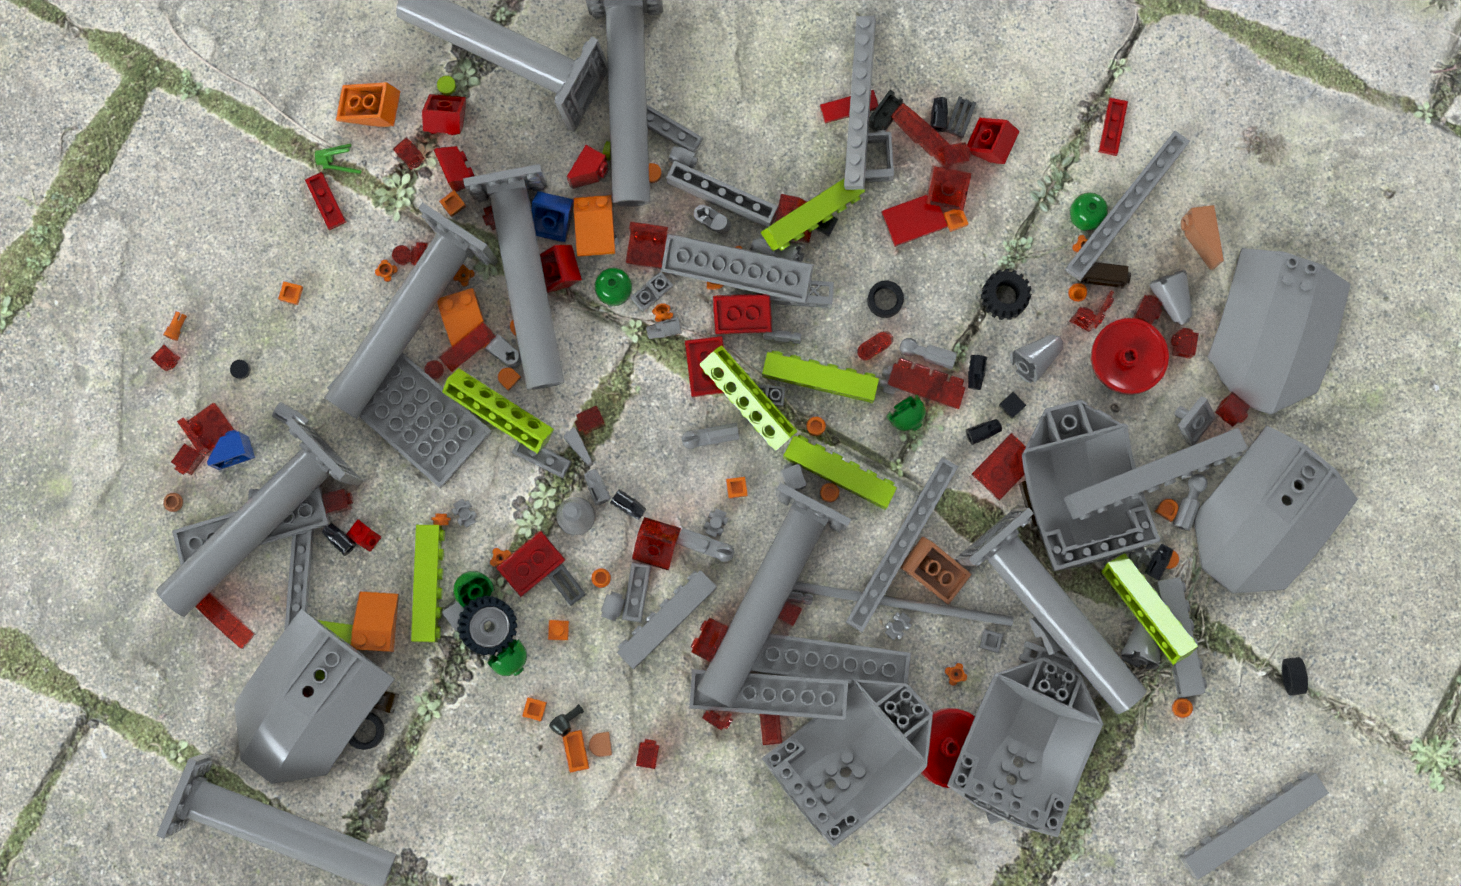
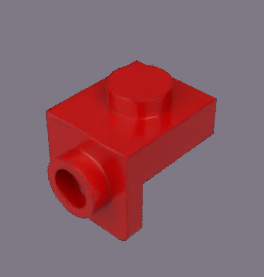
(363, 535)

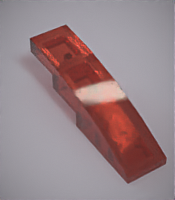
(920, 132)
(225, 620)

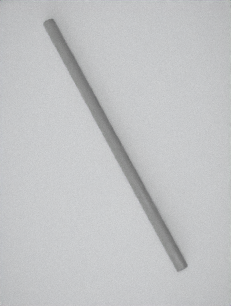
(907, 604)

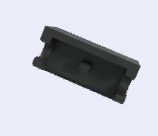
(881, 117)

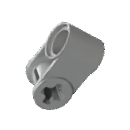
(502, 350)

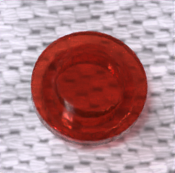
(434, 369)

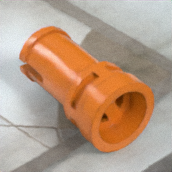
(173, 330)

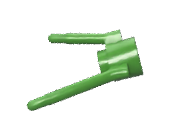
(325, 157)

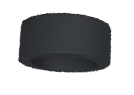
(882, 285)
(1294, 676)
(378, 737)

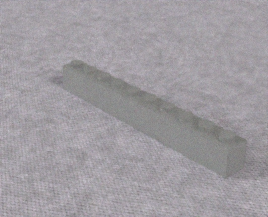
(1155, 473)

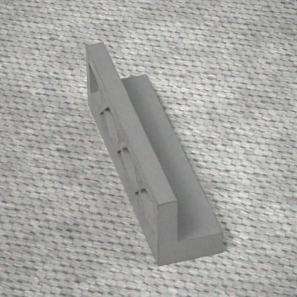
(812, 301)

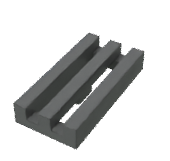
(966, 103)
(576, 598)

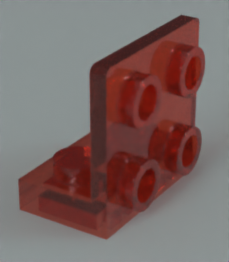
(646, 244)
(1086, 319)
(206, 428)

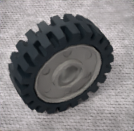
(473, 620)

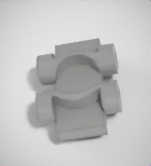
(887, 389)
(466, 516)
(714, 526)
(1142, 556)
(895, 629)

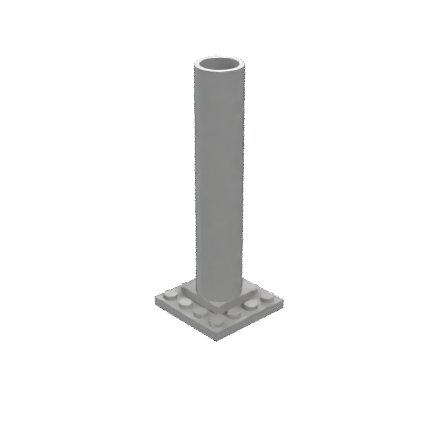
(570, 79)
(627, 96)
(523, 268)
(406, 311)
(256, 519)
(768, 593)
(1054, 610)
(271, 828)

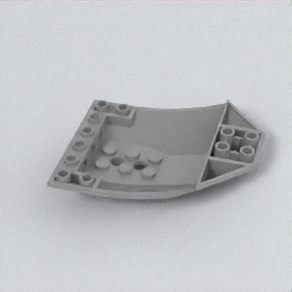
(1246, 530)
(1045, 720)
(299, 736)
(879, 741)

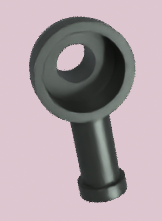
(561, 724)

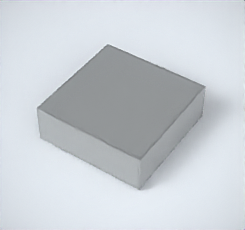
(991, 641)

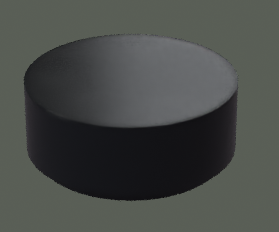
(240, 369)

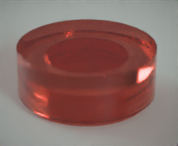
(401, 255)

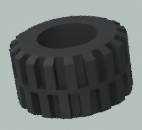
(1012, 280)

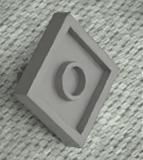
(1195, 421)

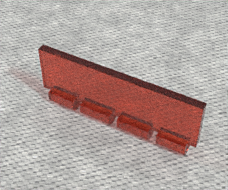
(932, 387)

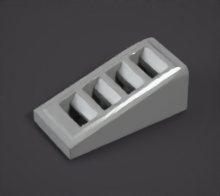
(574, 440)

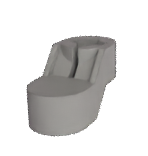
(719, 223)

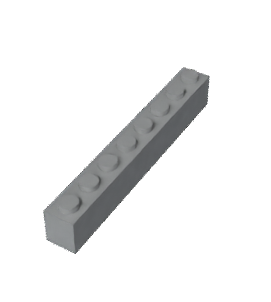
(1253, 825)

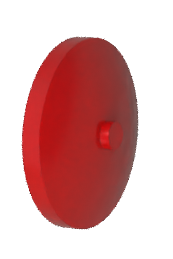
(1129, 356)
(946, 741)

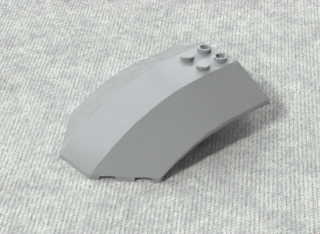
(1278, 328)
(1067, 454)

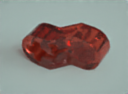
(867, 350)

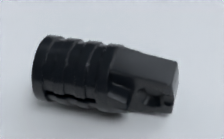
(939, 114)
(976, 371)
(983, 431)
(628, 504)
(339, 539)
(1159, 562)

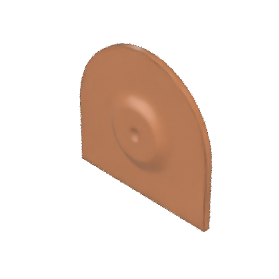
(600, 744)

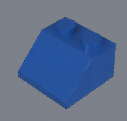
(552, 215)
(231, 450)

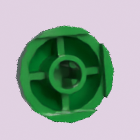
(1088, 211)
(613, 286)
(908, 414)
(470, 586)
(510, 660)

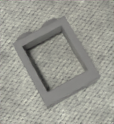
(881, 175)

